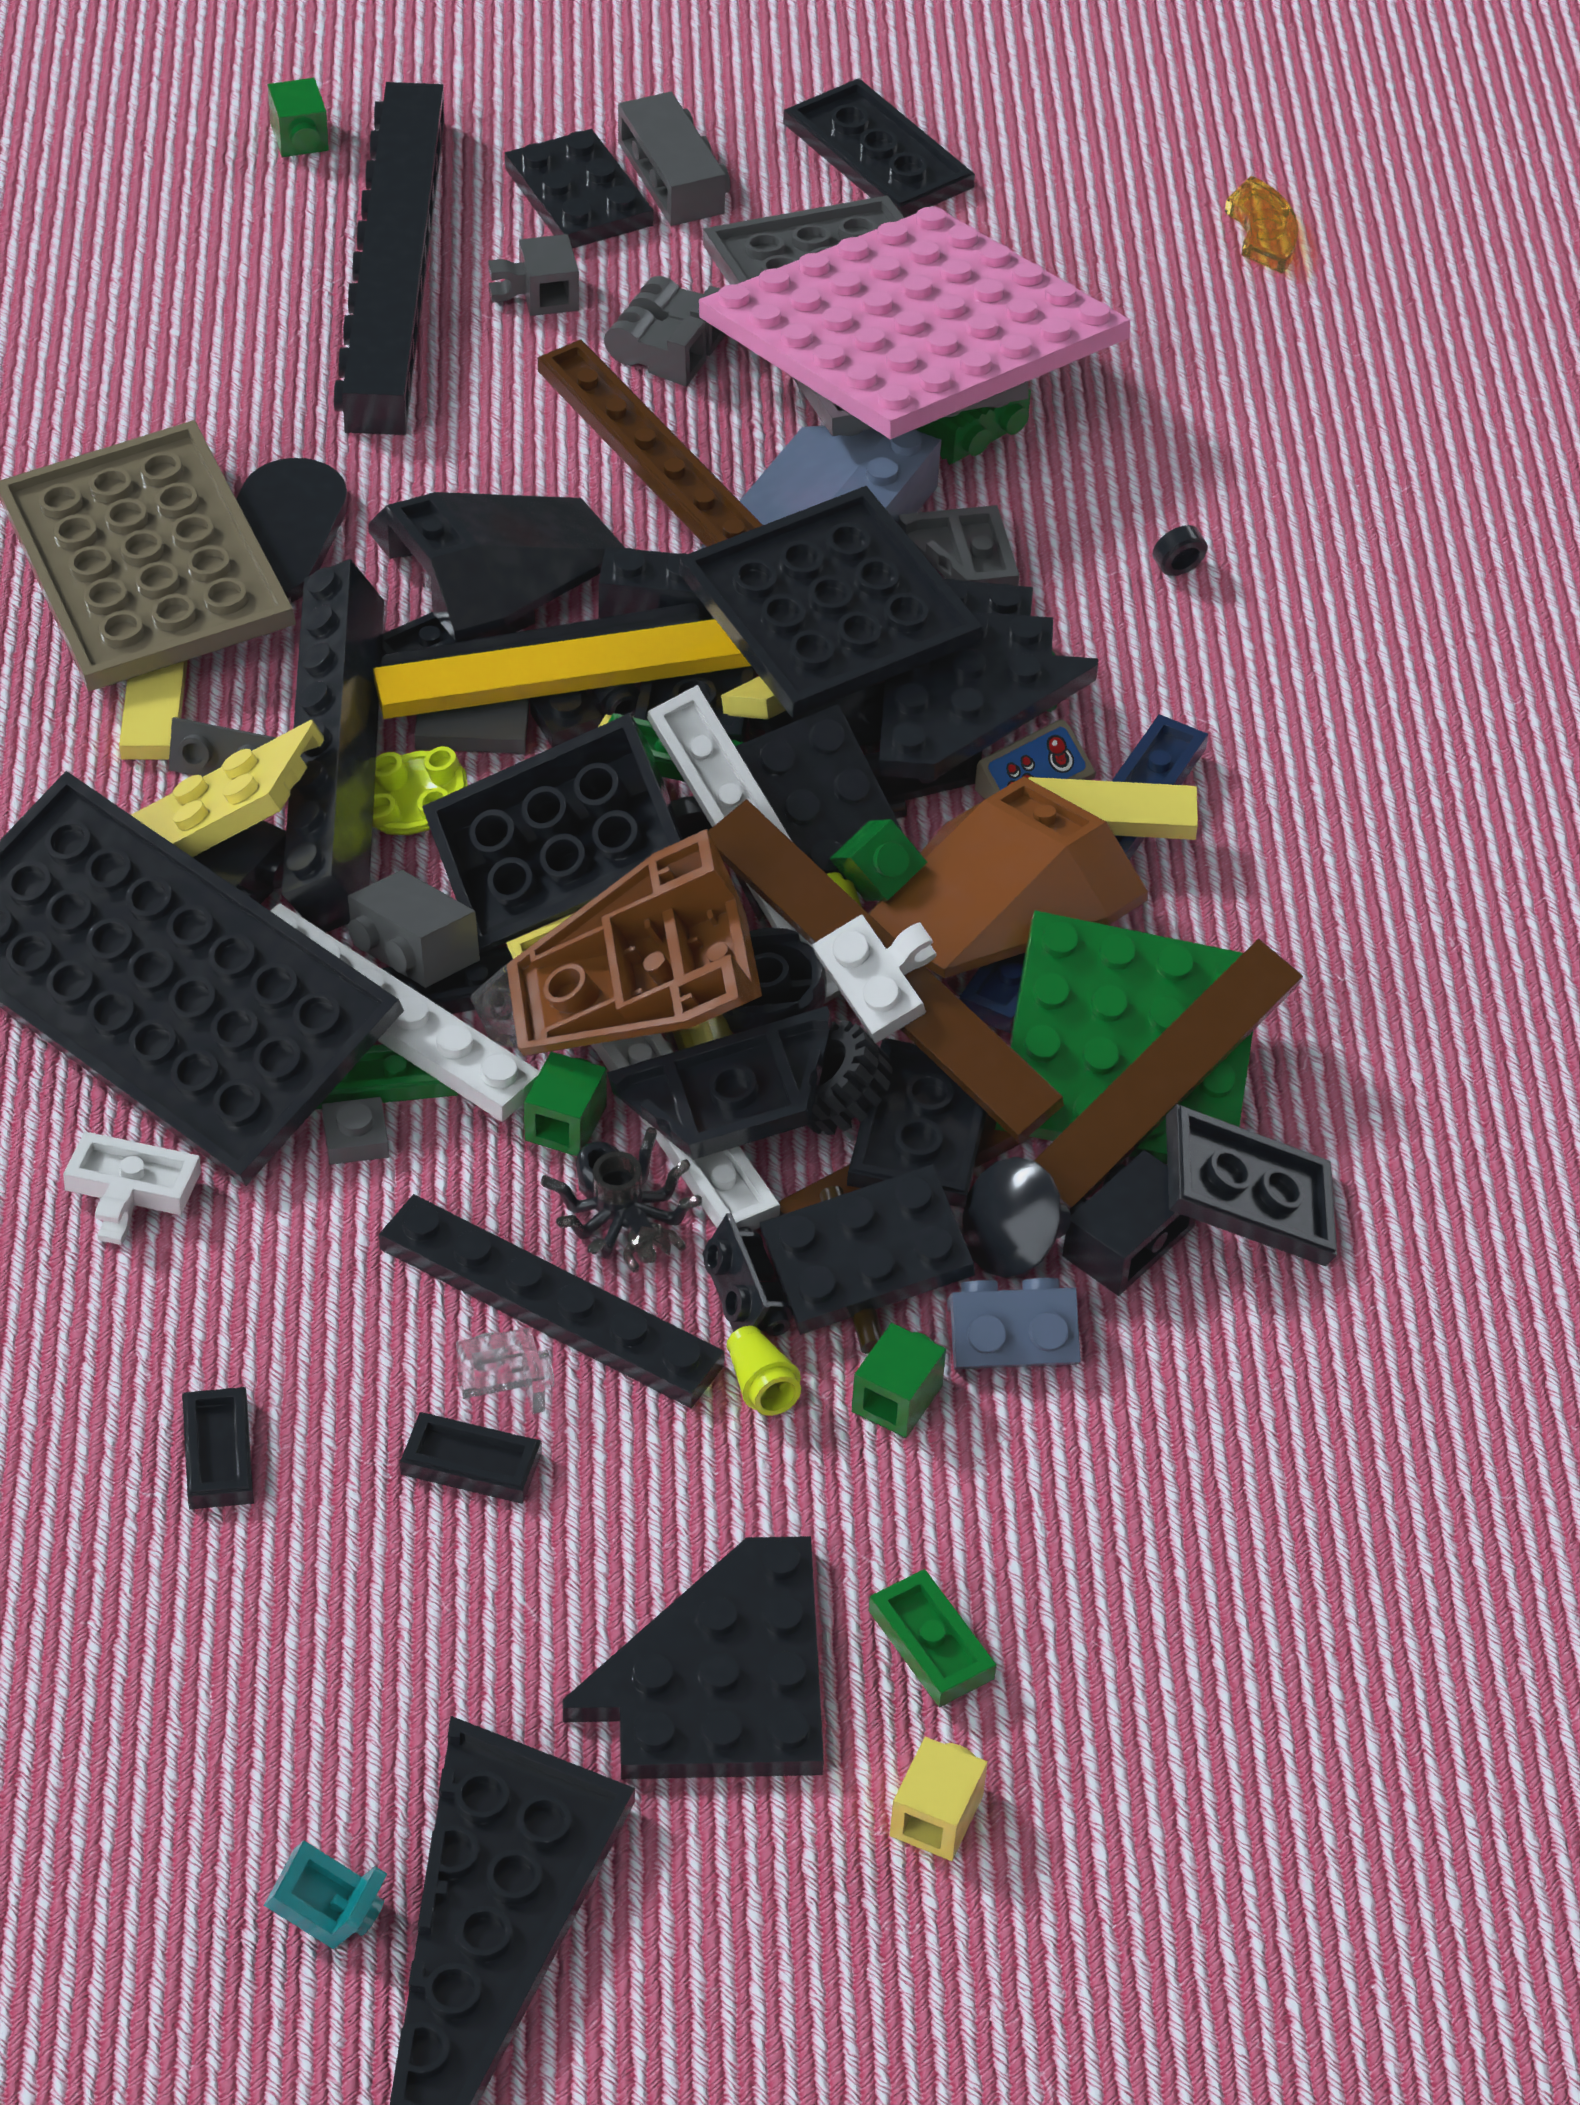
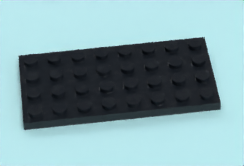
(174, 980)

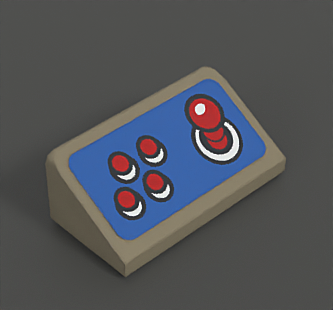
(1043, 754)

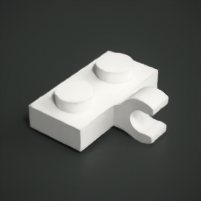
(874, 976)
(129, 1176)

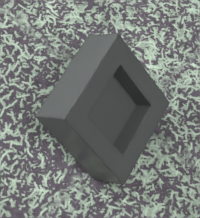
(355, 1130)

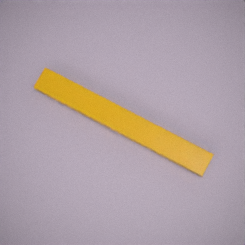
(555, 668)

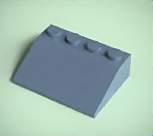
(825, 466)

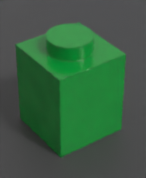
(298, 117)
(878, 860)
(565, 1103)
(898, 1379)

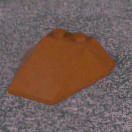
(639, 957)

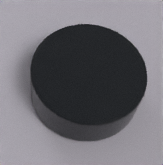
(1180, 550)

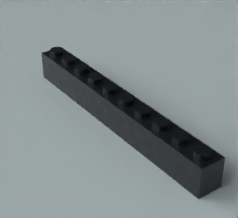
(392, 260)

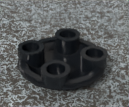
(1013, 1217)

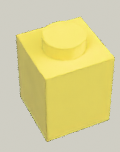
(938, 1798)

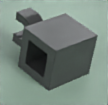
(544, 275)

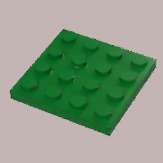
(1099, 1000)

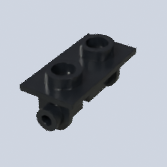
(737, 1266)

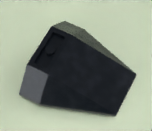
(494, 552)

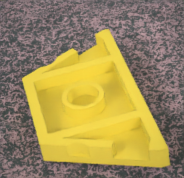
(233, 796)

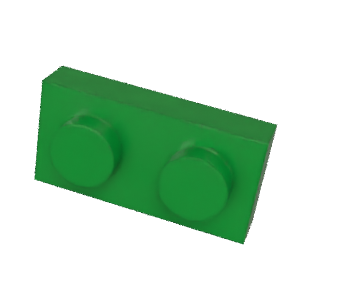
(932, 1638)

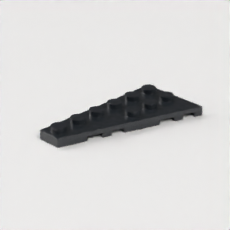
(500, 1890)

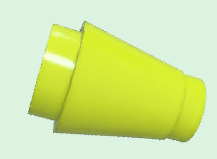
(763, 1372)

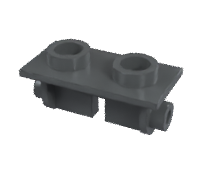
(204, 747)

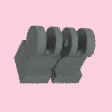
(664, 331)

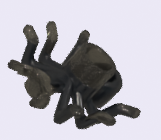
(615, 1190)

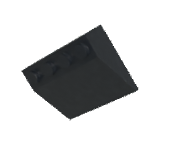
(553, 830)

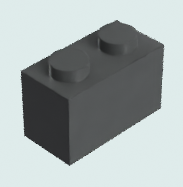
(413, 928)

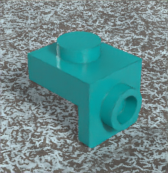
(326, 1896)

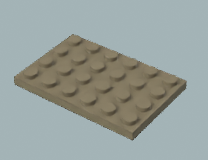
(144, 555)

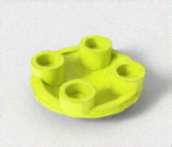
(410, 782)

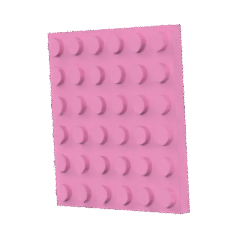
(913, 320)

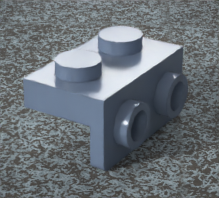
(1014, 1325)

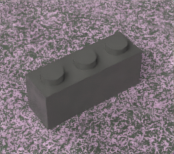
(672, 158)

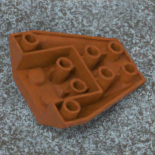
(1000, 865)

